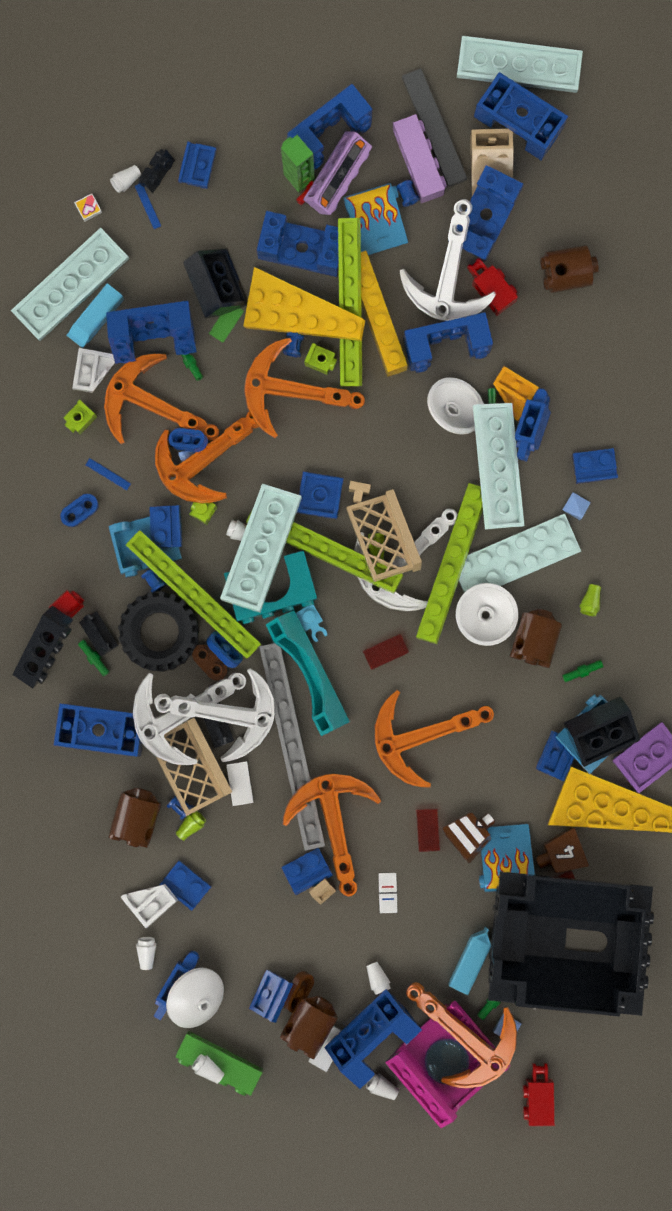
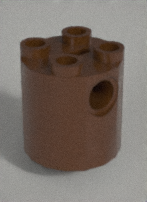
(576, 268)
(536, 638)
(135, 817)
(309, 1025)

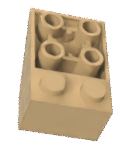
(492, 149)

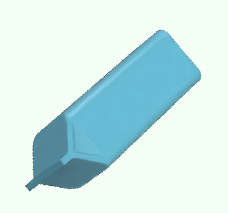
(95, 315)
(470, 962)

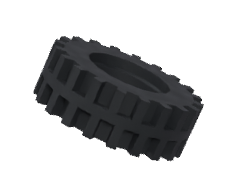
(131, 637)

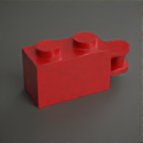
(493, 281)
(539, 1098)

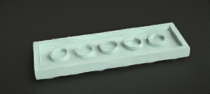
(521, 62)
(70, 284)
(498, 465)
(261, 548)
(520, 554)

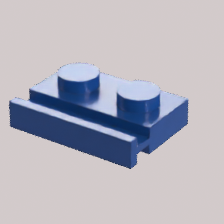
(197, 165)
(595, 466)
(166, 526)
(555, 758)
(306, 871)
(186, 885)
(271, 996)

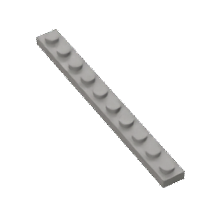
(291, 742)

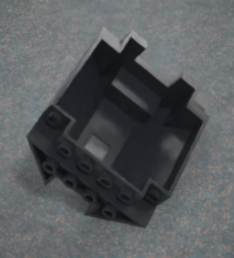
(530, 939)

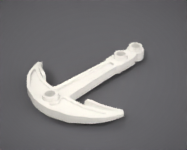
(446, 288)
(427, 538)
(236, 715)
(164, 723)

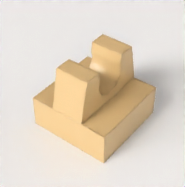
(359, 489)
(322, 891)

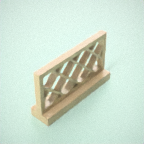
(401, 530)
(208, 763)

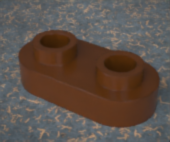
(209, 662)
(302, 986)

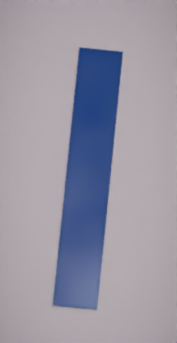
(148, 206)
(108, 474)

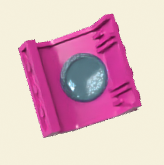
(433, 1056)

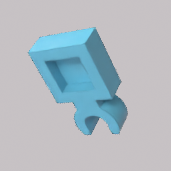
(310, 619)

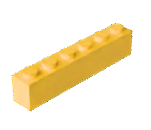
(380, 321)

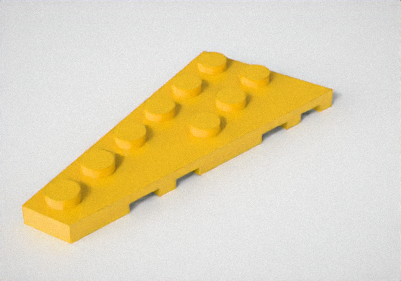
(286, 308)
(601, 804)

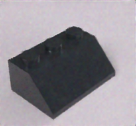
(215, 282)
(602, 731)

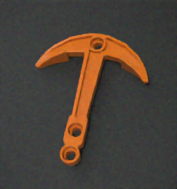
(284, 388)
(129, 392)
(194, 464)
(405, 741)
(332, 814)
(470, 1041)

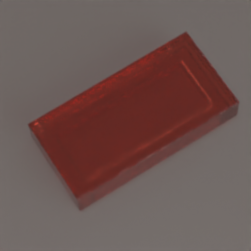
(385, 652)
(427, 830)

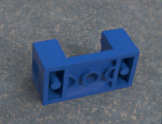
(348, 105)
(538, 127)
(498, 194)
(280, 239)
(133, 325)
(473, 327)
(76, 727)
(352, 1046)

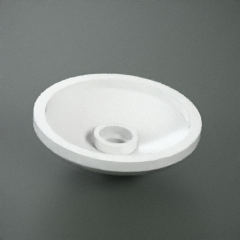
(452, 405)
(501, 610)
(195, 997)

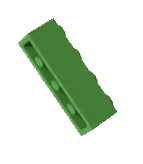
(297, 162)
(237, 1070)

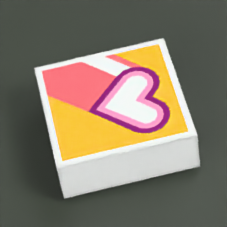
(88, 207)

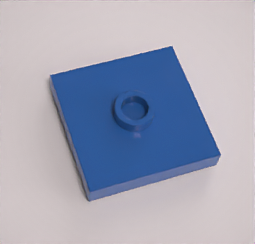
(320, 495)

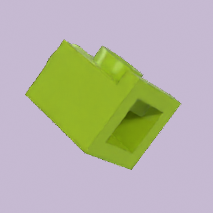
(312, 359)
(87, 418)
(203, 511)

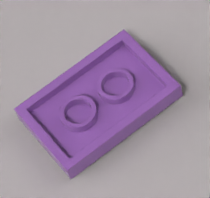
(647, 758)

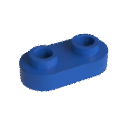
(190, 440)
(78, 508)
(224, 650)

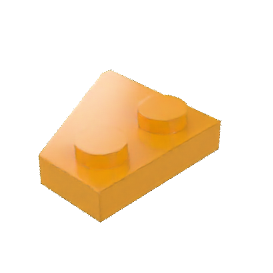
(514, 390)

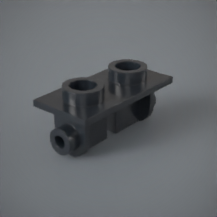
(161, 163)
(98, 633)
(219, 732)

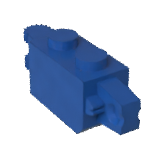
(532, 424)
(181, 968)

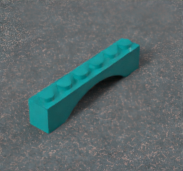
(291, 637)

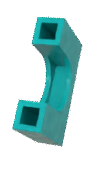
(299, 593)

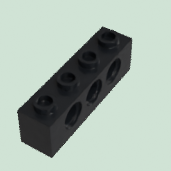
(42, 647)

